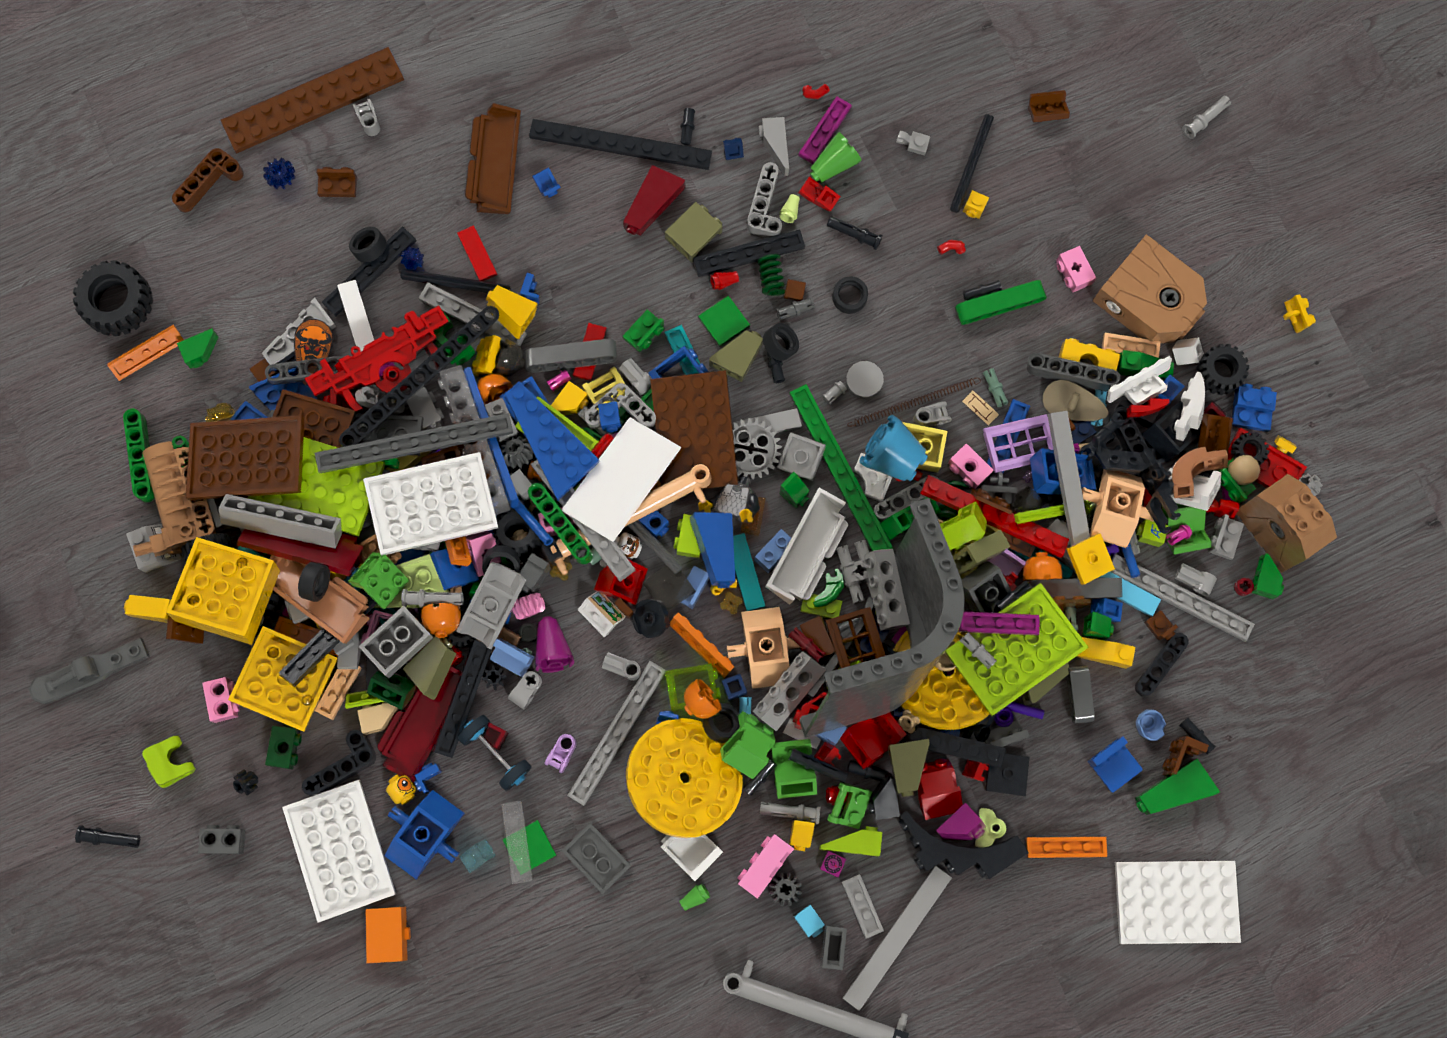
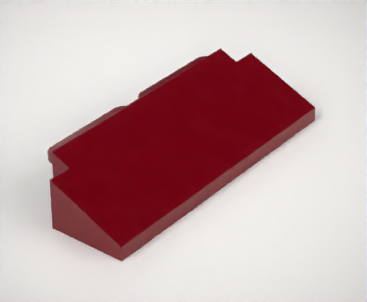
(341, 560)
(416, 729)

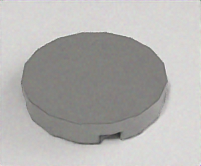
(864, 379)

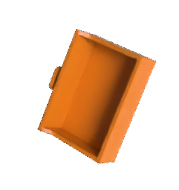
(386, 935)

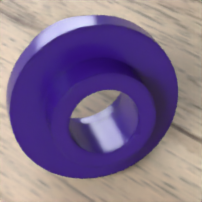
(1004, 723)

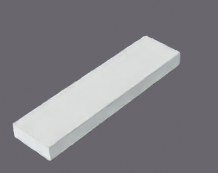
(355, 313)

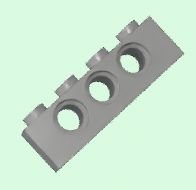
(886, 589)
(797, 686)

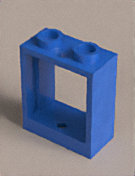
(675, 358)

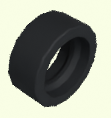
(371, 252)
(853, 281)
(788, 336)
(503, 551)
(314, 581)
(716, 735)

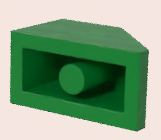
(198, 348)
(794, 491)
(1267, 578)
(1097, 626)

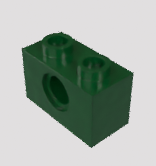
(393, 690)
(278, 737)

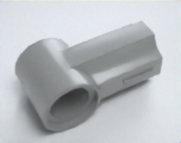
(639, 380)
(1200, 581)
(620, 666)

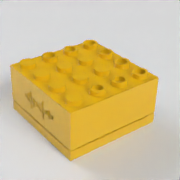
(223, 590)
(267, 693)

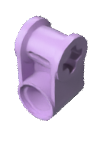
(561, 754)

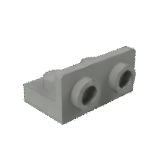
(1226, 537)

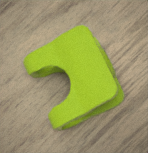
(159, 765)

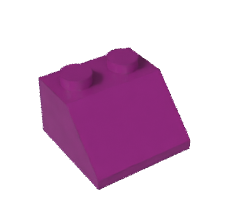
(962, 825)

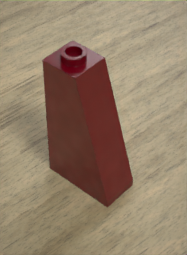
(652, 199)

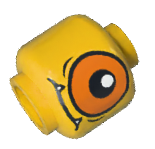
(401, 789)

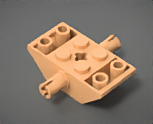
(1117, 506)
(762, 627)

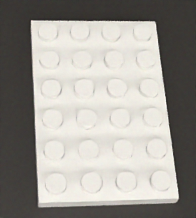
(430, 503)
(339, 851)
(1177, 902)

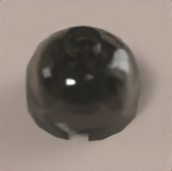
(509, 358)
(1026, 500)

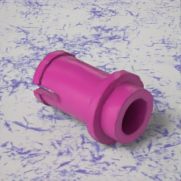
(559, 380)
(1182, 533)

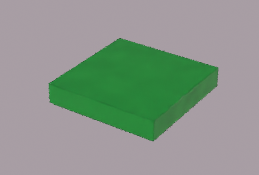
(724, 321)
(538, 844)

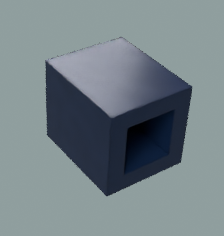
(734, 687)

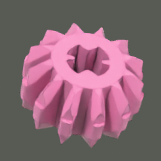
(528, 606)

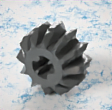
(517, 452)
(782, 895)

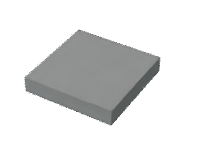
(801, 456)

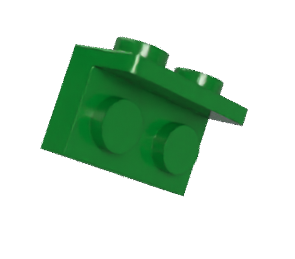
(644, 330)
(1236, 492)

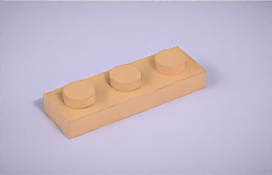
(1120, 342)
(336, 692)

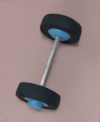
(473, 731)

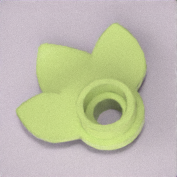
(989, 836)

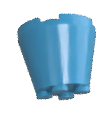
(894, 451)

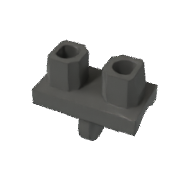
(1007, 492)

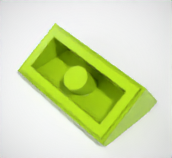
(359, 699)

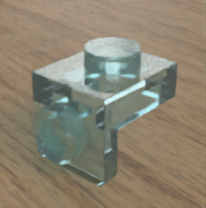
(477, 855)

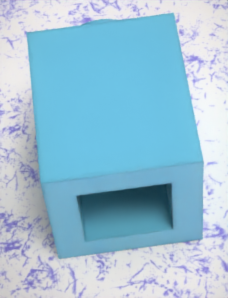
(809, 921)

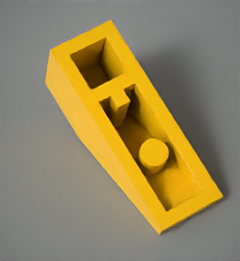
(1108, 653)

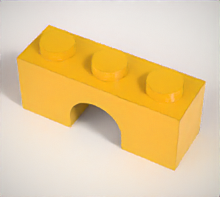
(1075, 351)

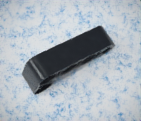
(338, 766)

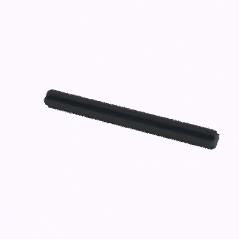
(971, 163)
(450, 281)

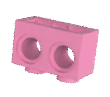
(215, 701)

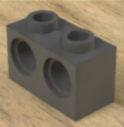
(221, 845)

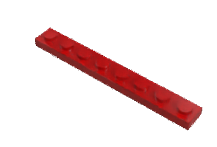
(1027, 531)

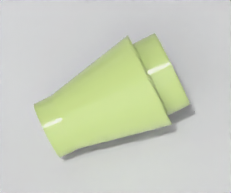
(790, 209)

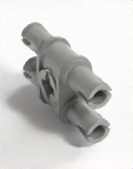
(848, 567)

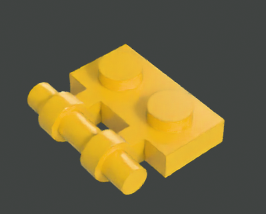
(486, 355)

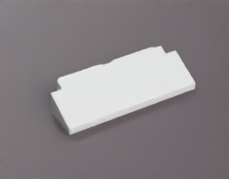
(811, 542)

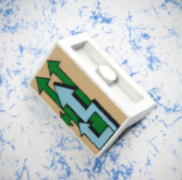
(601, 613)

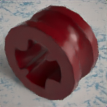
(1238, 590)

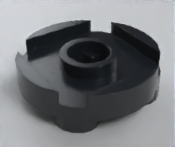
(660, 618)

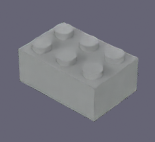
(396, 642)

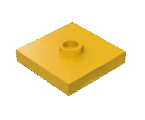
(1090, 558)

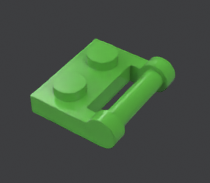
(854, 806)

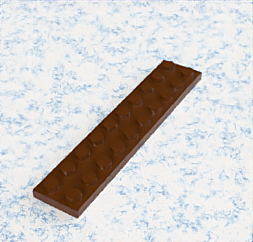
(312, 100)

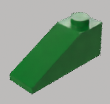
(1133, 362)
(902, 520)

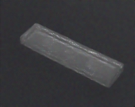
(517, 842)

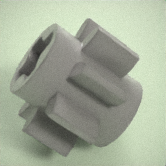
(1312, 482)

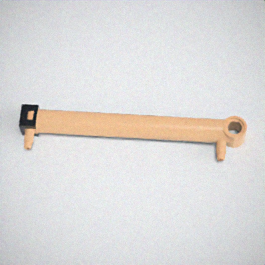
(653, 501)

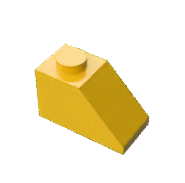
(570, 400)
(801, 835)

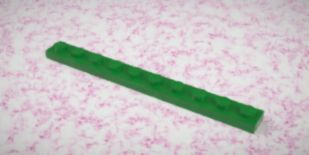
(840, 469)

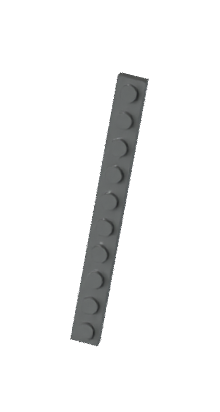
(413, 443)

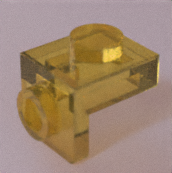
(219, 412)

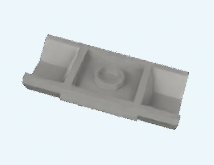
(492, 603)

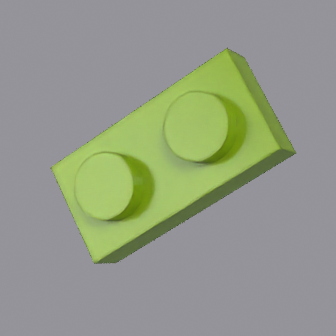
(830, 611)

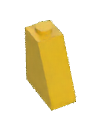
(514, 310)
(147, 608)

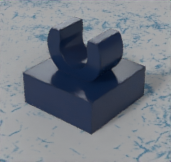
(733, 149)

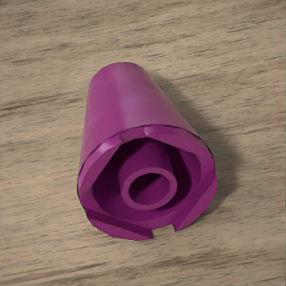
(551, 647)

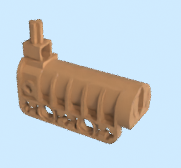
(175, 511)

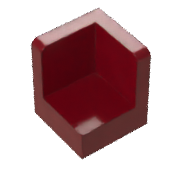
(495, 736)

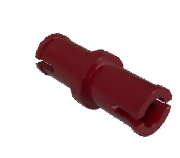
(806, 644)

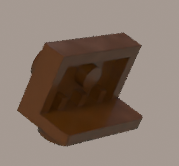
(1048, 106)
(1215, 432)

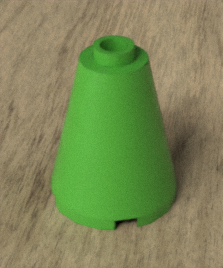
(834, 159)

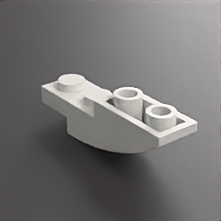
(1193, 407)

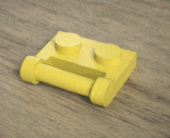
(595, 397)

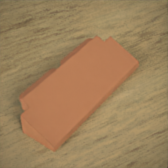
(338, 610)

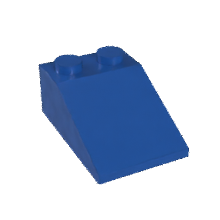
(1046, 475)

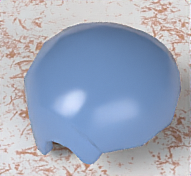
(1150, 725)

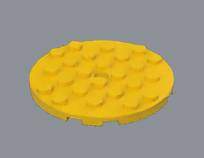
(942, 699)
(661, 795)

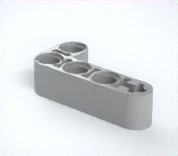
(764, 199)

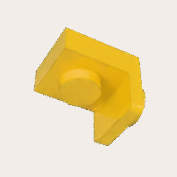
(975, 204)

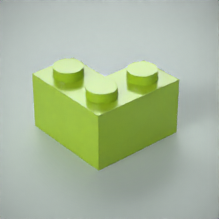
(966, 526)

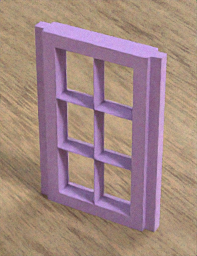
(1012, 427)

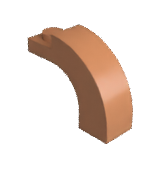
(1191, 465)

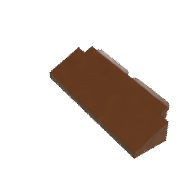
(494, 152)

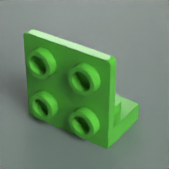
(379, 579)

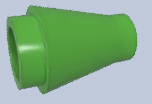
(695, 897)

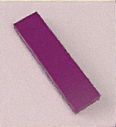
(825, 130)
(1000, 623)

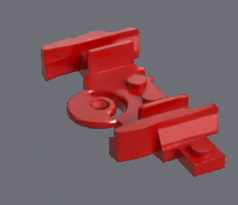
(365, 365)

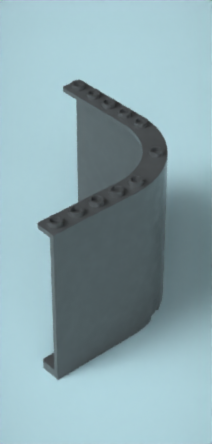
(935, 612)

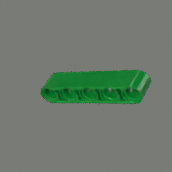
(1000, 302)
(133, 449)
(564, 531)

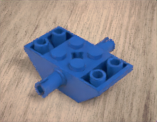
(439, 820)

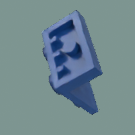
(1115, 764)

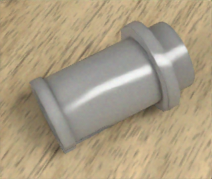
(838, 389)

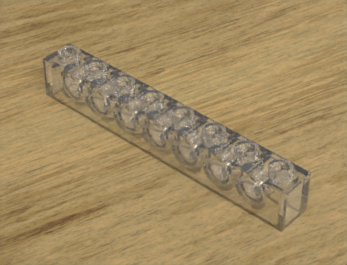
(456, 377)

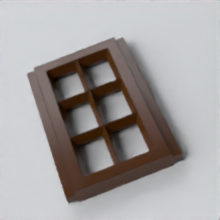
(872, 633)

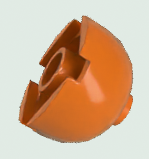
(492, 387)
(1042, 568)
(441, 620)
(700, 700)

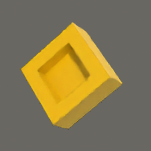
(1284, 445)

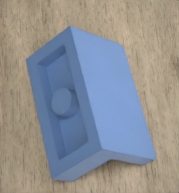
(698, 579)
(511, 657)

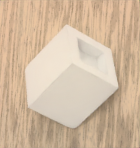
(1187, 351)

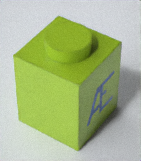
(1150, 534)

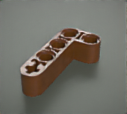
(205, 182)

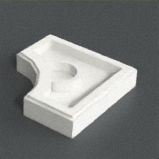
(875, 482)

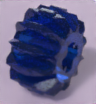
(275, 179)

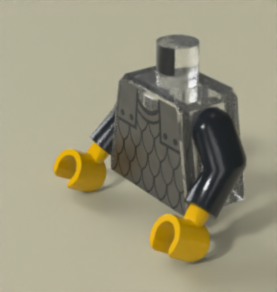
(736, 500)

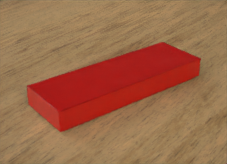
(477, 253)
(593, 332)

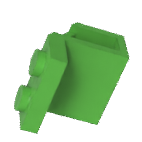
(1196, 521)
(749, 746)
(791, 777)

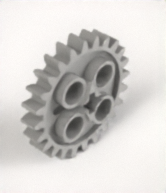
(755, 430)

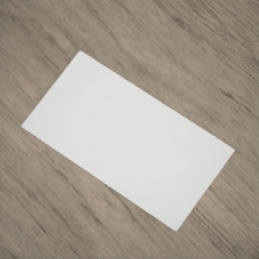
(621, 479)

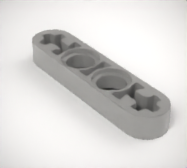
(904, 495)

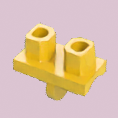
(1297, 313)

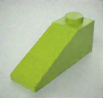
(861, 842)

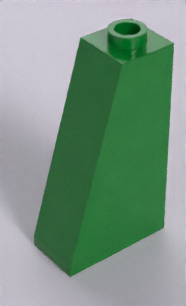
(1186, 786)

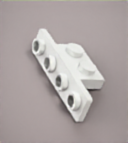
(1143, 385)

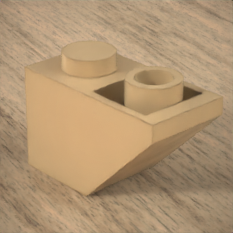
(376, 718)

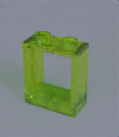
(712, 674)

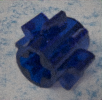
(412, 258)

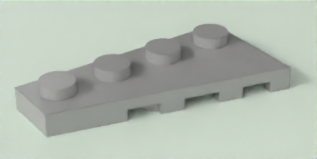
(283, 346)

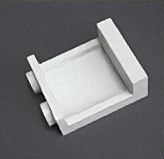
(1204, 491)
(691, 854)

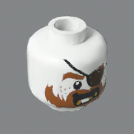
(629, 545)

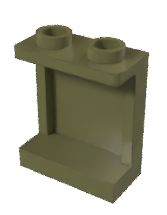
(693, 231)

